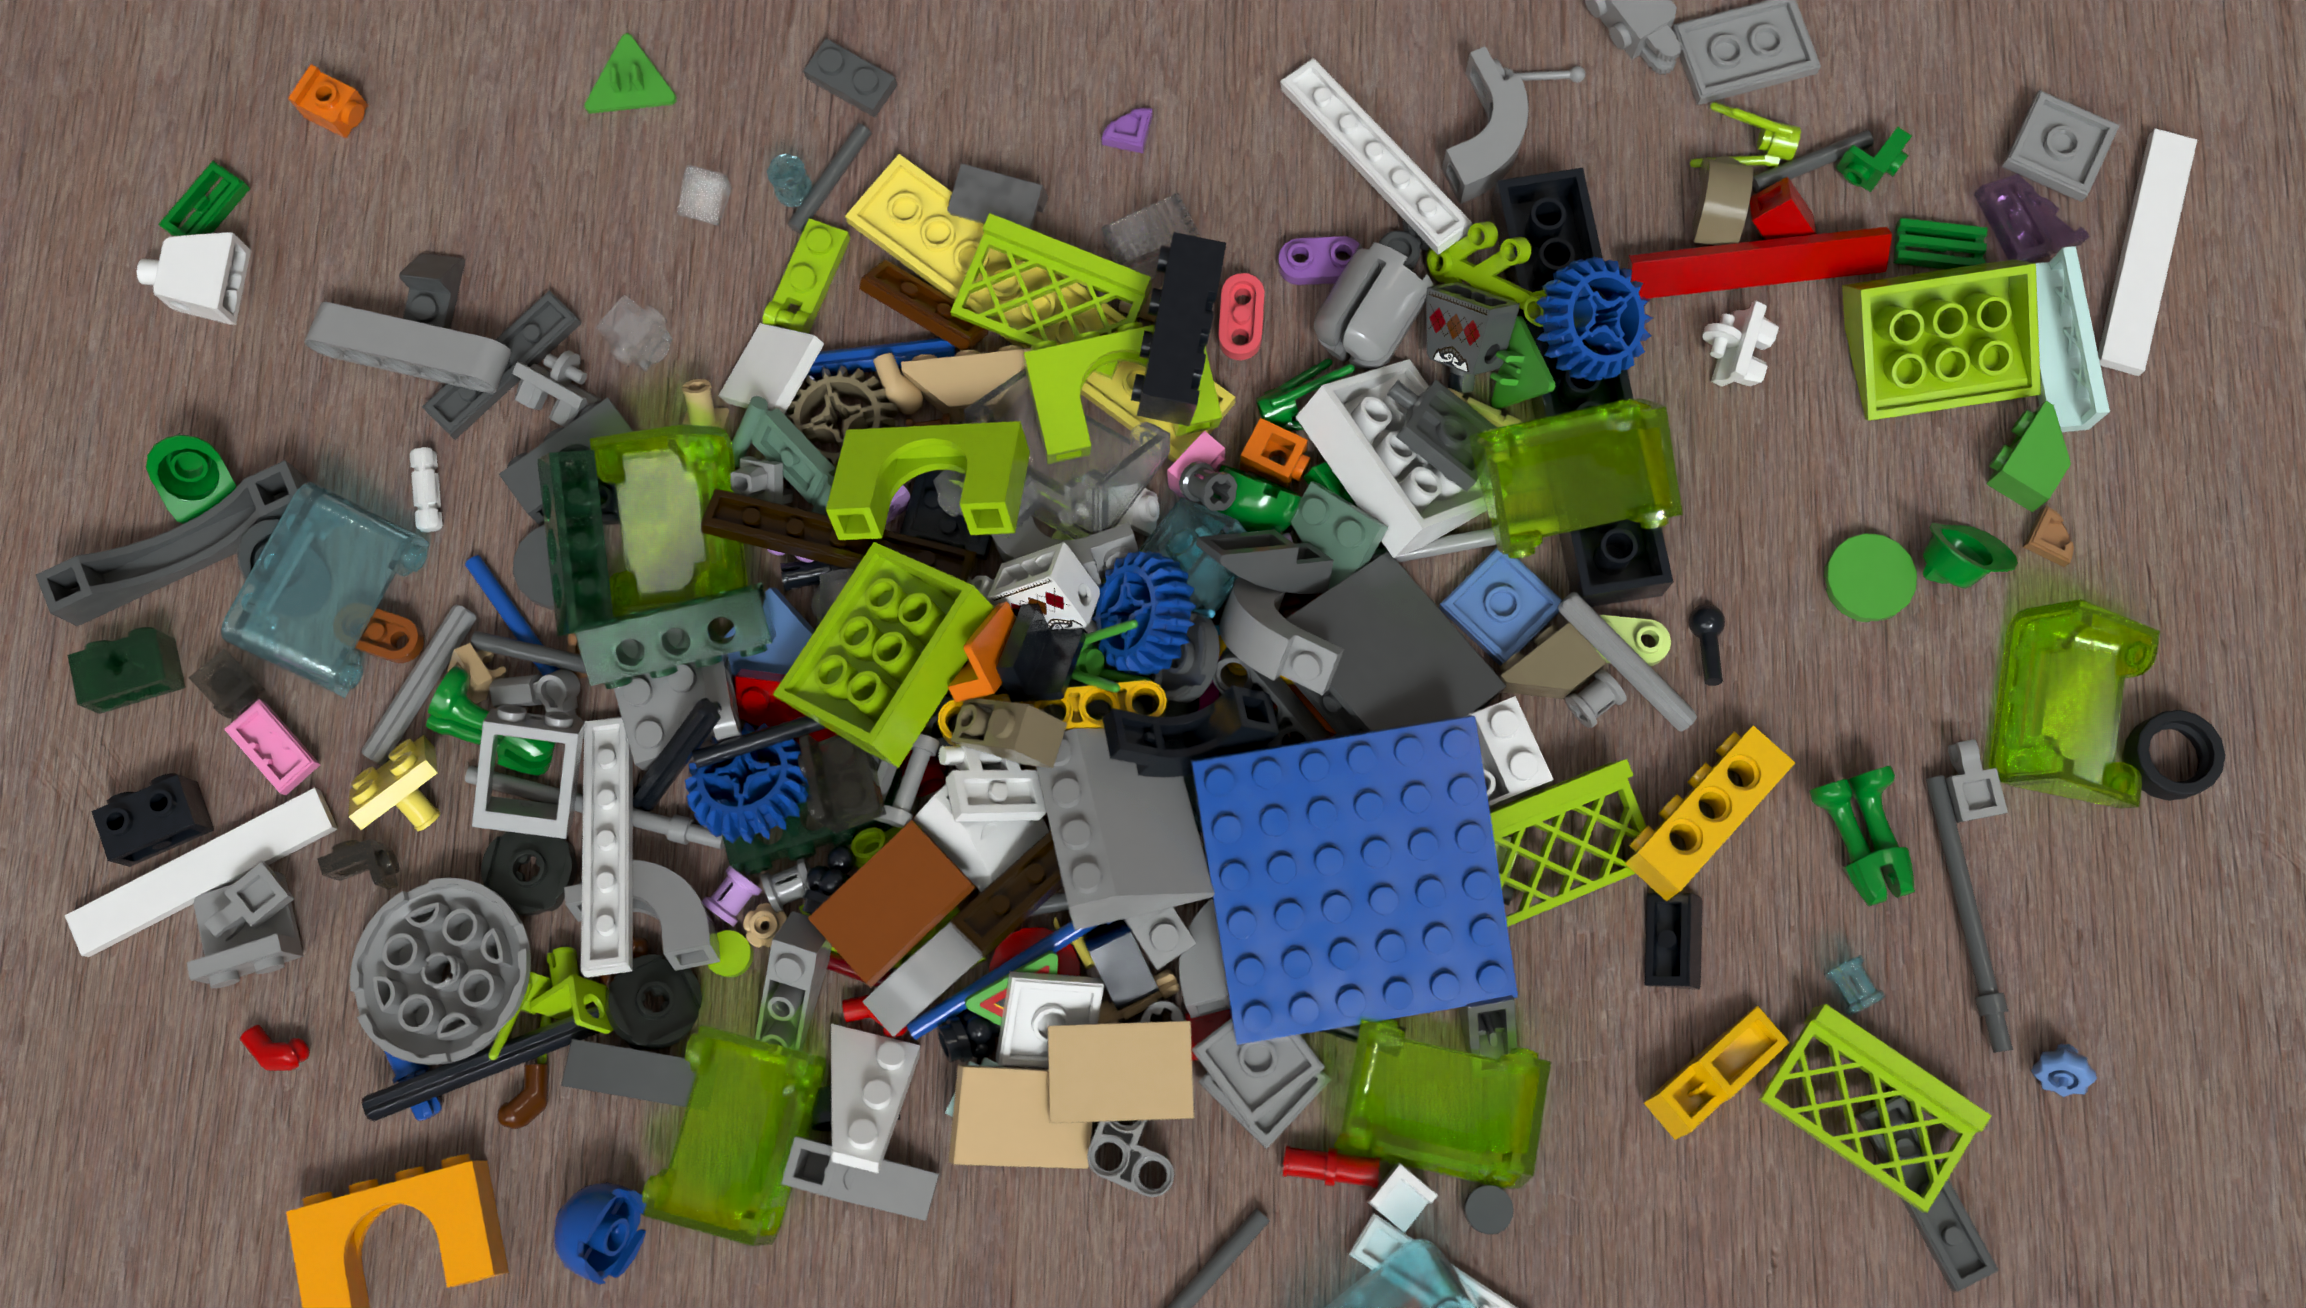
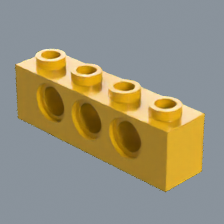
(1760, 768)

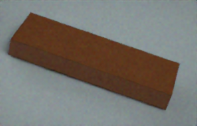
(920, 304)

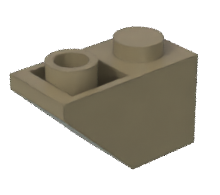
(1553, 668)
(1009, 731)

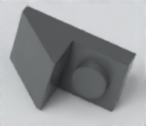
(432, 288)

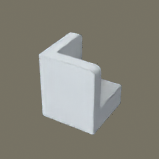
(1401, 1197)

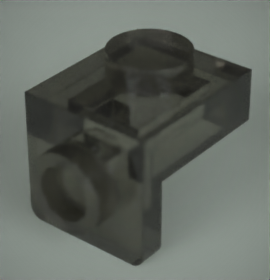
(227, 684)
(356, 857)

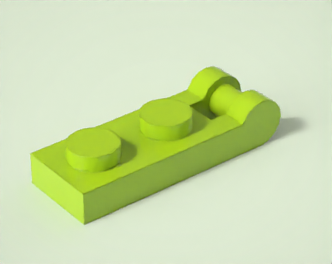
(807, 277)

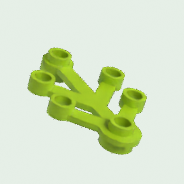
(1453, 267)

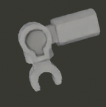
(554, 690)

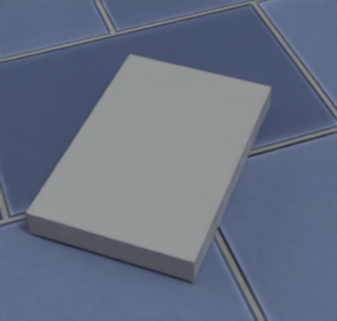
(1745, 49)

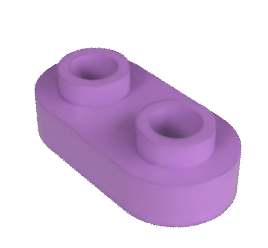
(1321, 262)

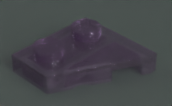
(2024, 220)

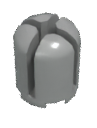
(1370, 307)

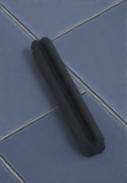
(676, 754)

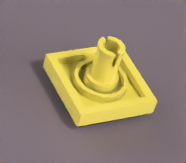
(398, 785)

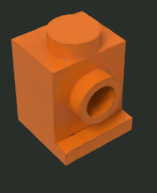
(328, 102)
(1273, 440)

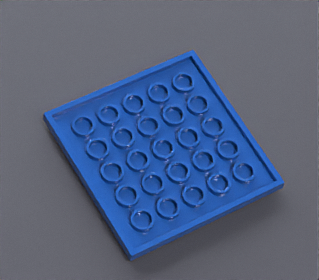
(1354, 878)

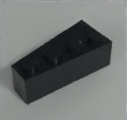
(1180, 329)

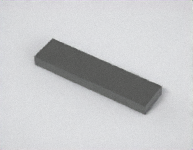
(529, 340)
(1946, 1225)

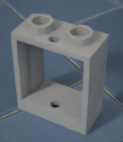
(524, 815)

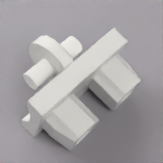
(1734, 345)

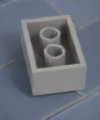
(658, 706)

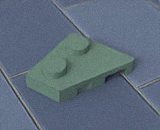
(1337, 530)

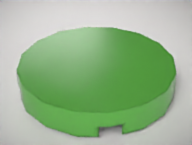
(1870, 577)

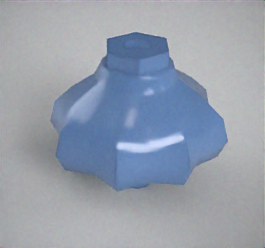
(2064, 1071)

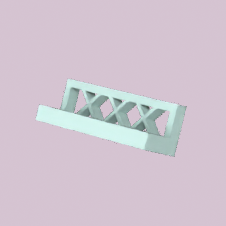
(2067, 345)

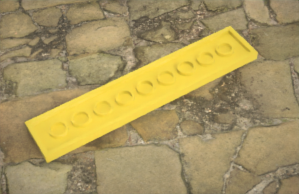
(911, 221)

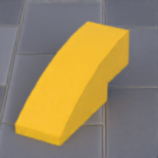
(1716, 1073)

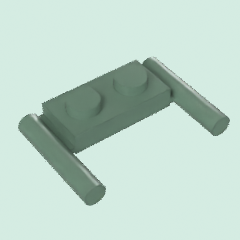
(783, 442)

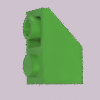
(2034, 460)

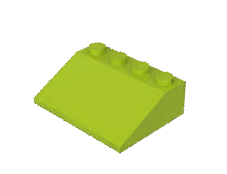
(1944, 338)
(885, 653)

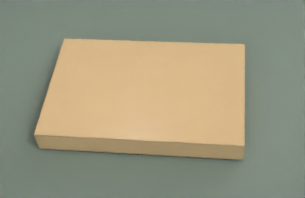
(1120, 1072)
(1005, 1121)

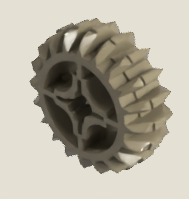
(828, 391)

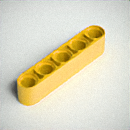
(1075, 704)

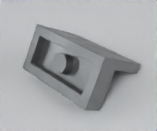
(986, 192)

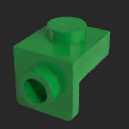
(1865, 171)

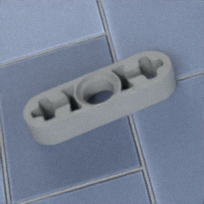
(720, 688)

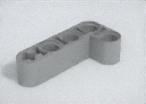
(1129, 1136)

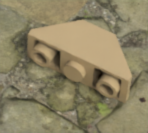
(963, 379)

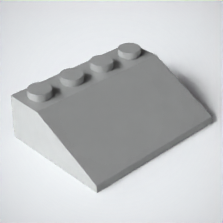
(1120, 836)

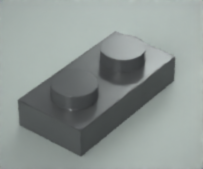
(850, 78)

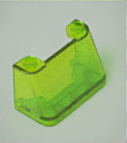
(1577, 473)
(662, 495)
(2065, 701)
(1443, 1107)
(736, 1137)

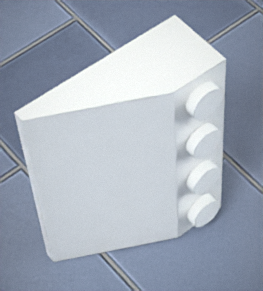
(1356, 435)

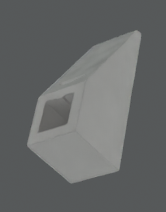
(792, 982)
(894, 1189)

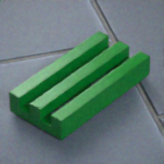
(209, 210)
(1939, 230)

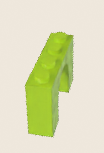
(1058, 376)
(883, 459)

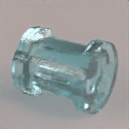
(785, 168)
(1868, 993)

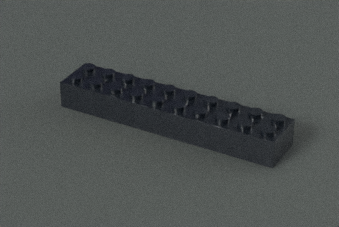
(1556, 217)

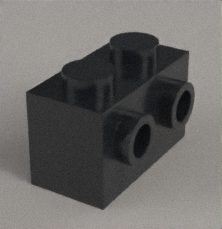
(152, 819)

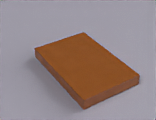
(891, 903)

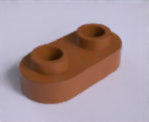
(382, 637)

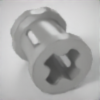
(1596, 699)
(786, 885)

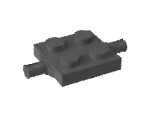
(1440, 430)

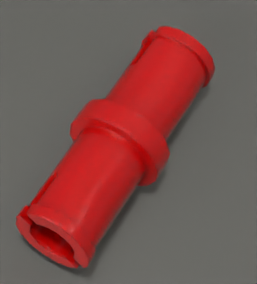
(1331, 1166)

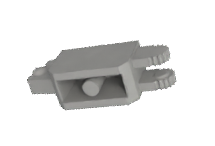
(1641, 29)

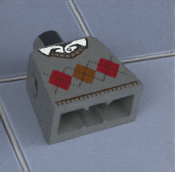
(1467, 331)

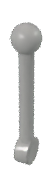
(1576, 74)

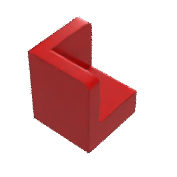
(1781, 212)

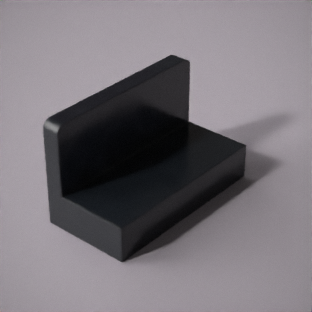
(1037, 660)

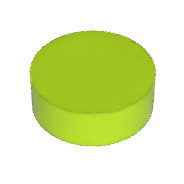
(735, 954)

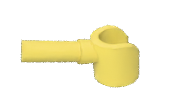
(1080, 947)

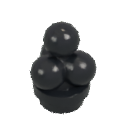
(825, 880)
(967, 1037)

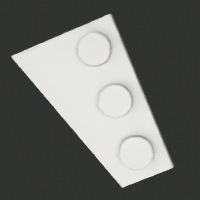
(867, 1093)

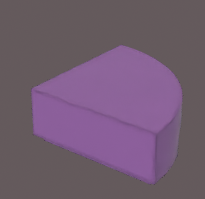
(1129, 131)

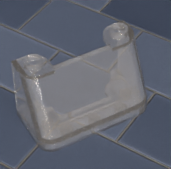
(1087, 491)

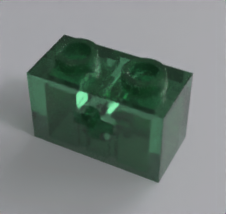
(126, 670)

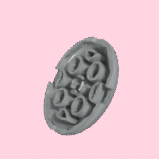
(402, 964)

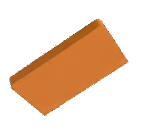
(984, 650)

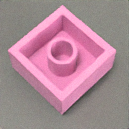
(1203, 449)

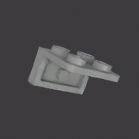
(247, 952)

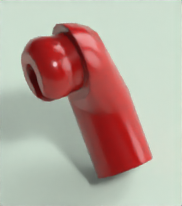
(271, 1055)

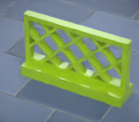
(1056, 258)
(1555, 802)
(1896, 1073)

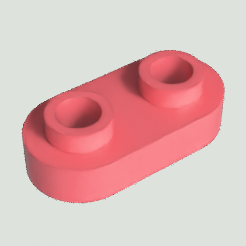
(1239, 318)

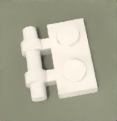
(990, 794)

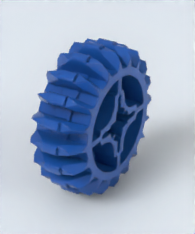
(1614, 328)
(1158, 597)
(762, 791)

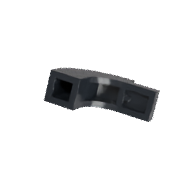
(1166, 745)

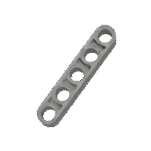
(408, 347)

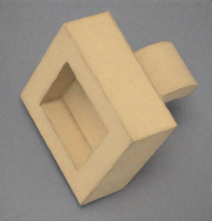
(479, 675)

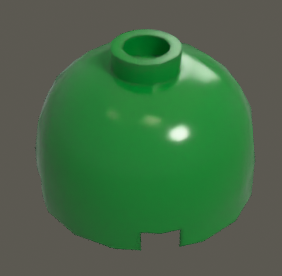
(1260, 503)

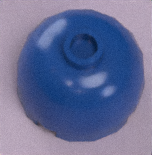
(599, 1231)

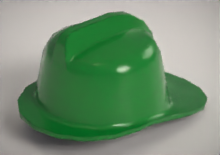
(188, 475)
(1964, 555)

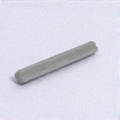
(1627, 661)
(418, 684)

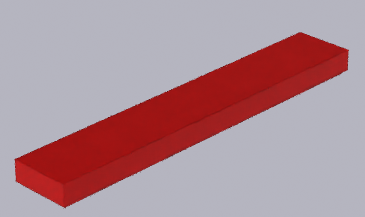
(1761, 262)

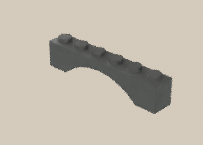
(111, 578)

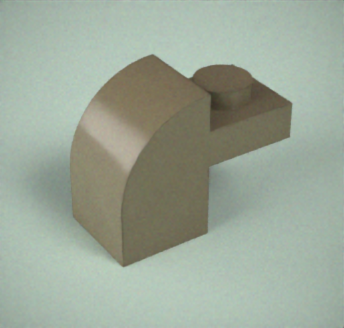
(1722, 201)

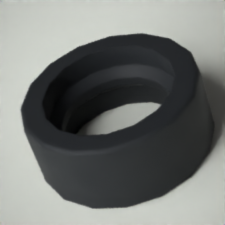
(2201, 735)

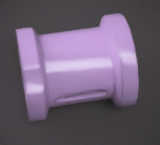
(731, 896)

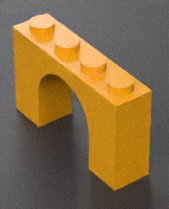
(331, 1231)

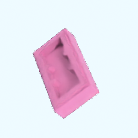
(272, 747)

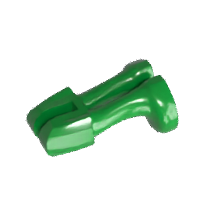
(460, 717)
(1865, 865)

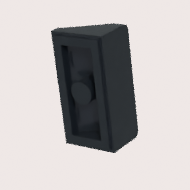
(1673, 941)

